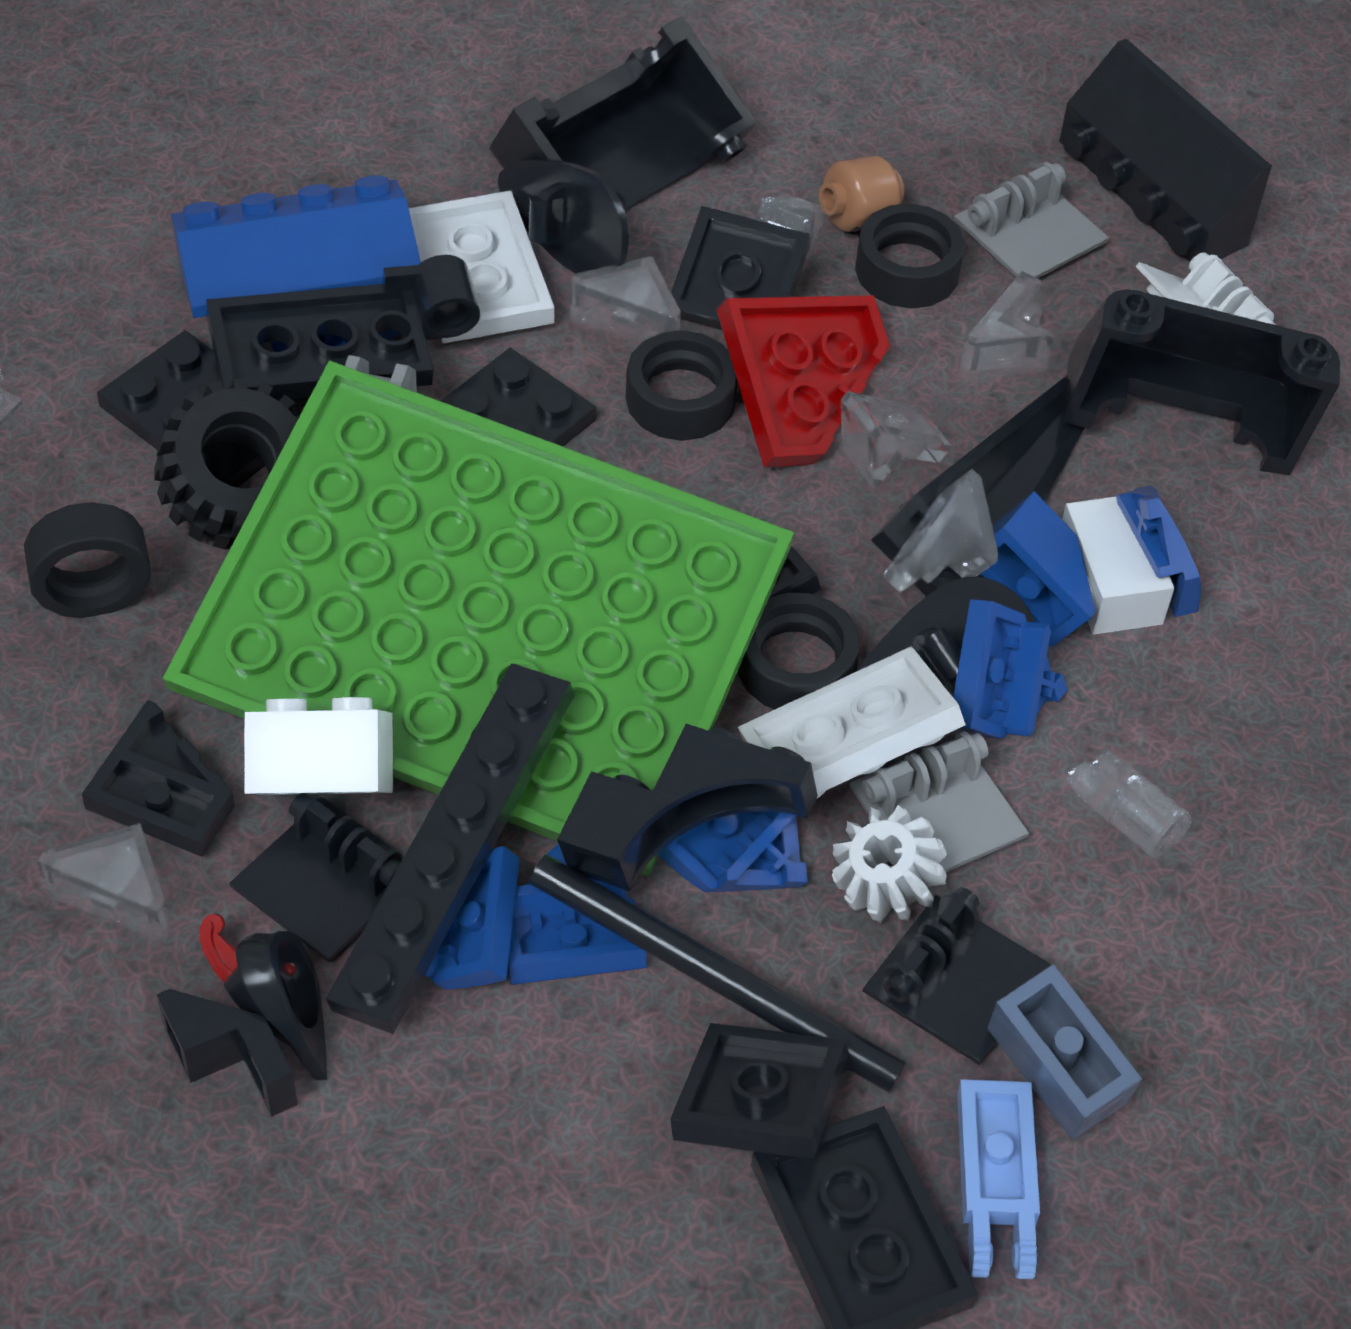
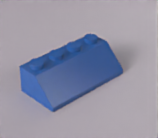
(294, 241)

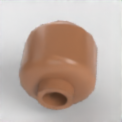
(857, 189)

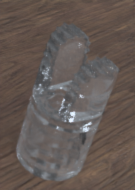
(1131, 803)

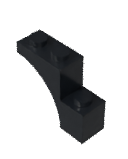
(708, 776)

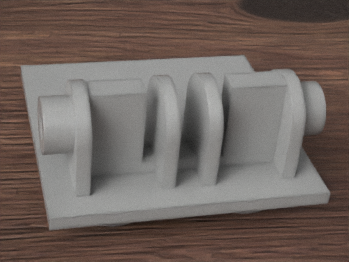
(1031, 223)
(951, 793)

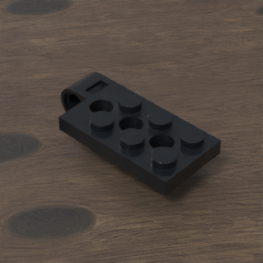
(416, 300)

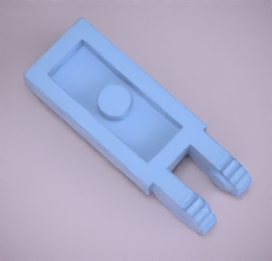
(998, 1170)

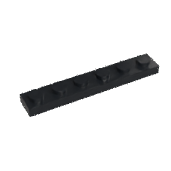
(450, 849)

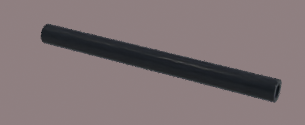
(710, 968)

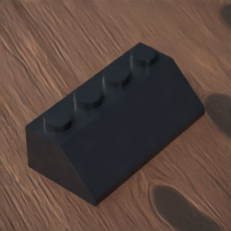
(1165, 155)

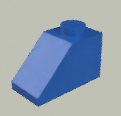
(1043, 566)

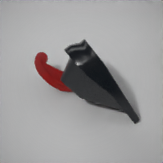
(272, 979)

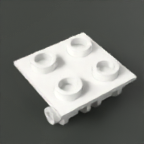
(1208, 286)

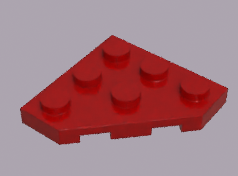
(798, 364)

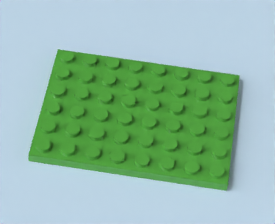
(435, 548)

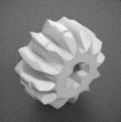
(904, 845)

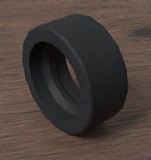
(903, 284)
(676, 417)
(83, 529)
(798, 614)

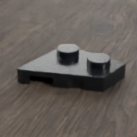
(161, 785)

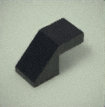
(217, 1036)

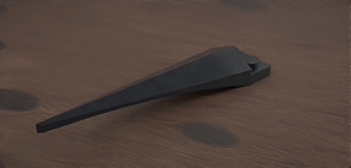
(1012, 463)

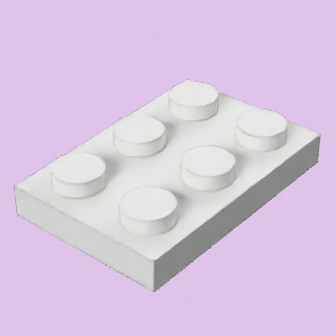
(499, 257)
(861, 719)

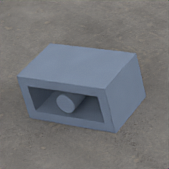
(1063, 1052)

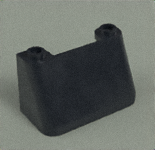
(639, 122)
(1208, 362)

